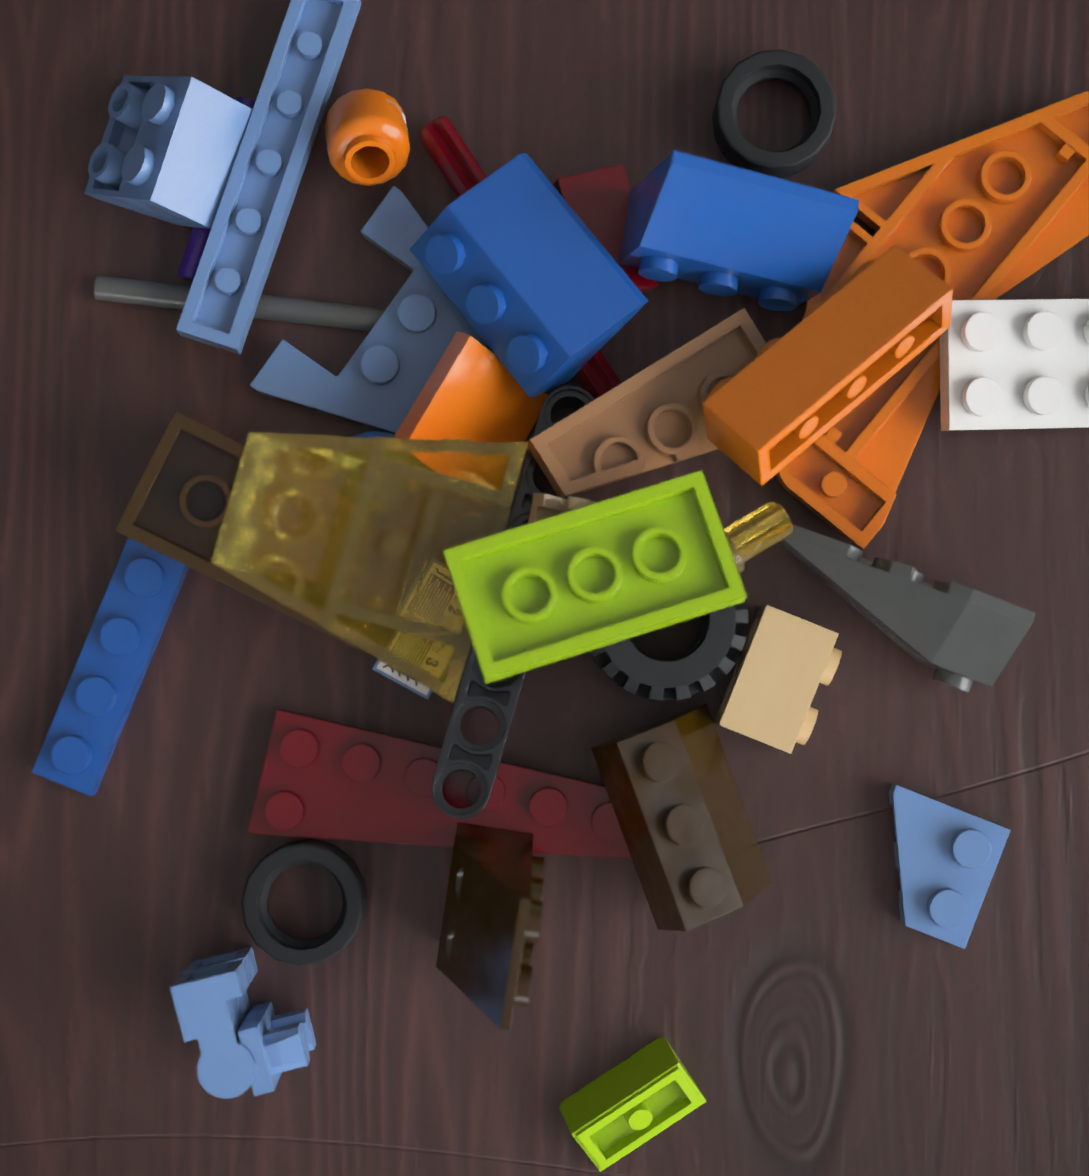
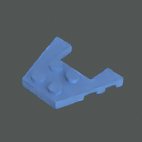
(396, 354)

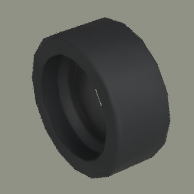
(790, 69)
(274, 940)

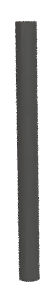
(269, 306)

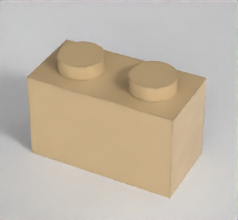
(778, 679)

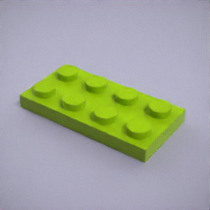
(594, 576)

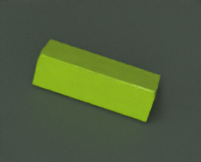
(631, 1103)

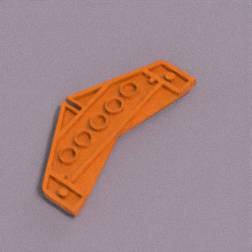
(980, 222)

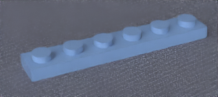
(267, 172)

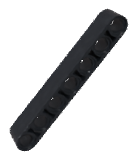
(496, 696)

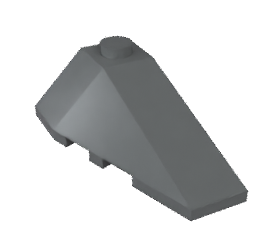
(940, 625)

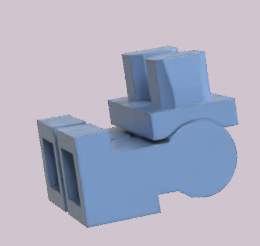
(235, 1041)

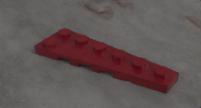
(377, 788)

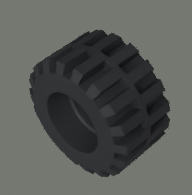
(680, 675)

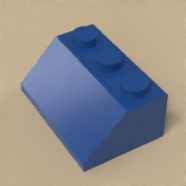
(734, 231)
(528, 275)

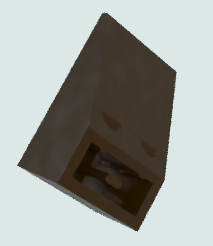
(492, 919)

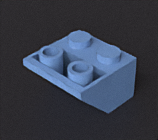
(168, 149)

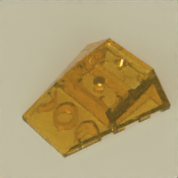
(360, 537)

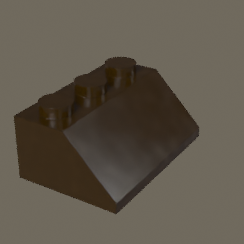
(683, 820)

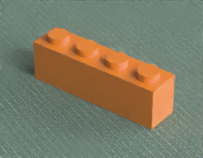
(827, 363)

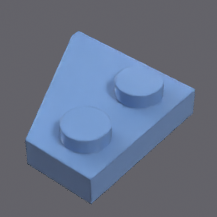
(942, 864)

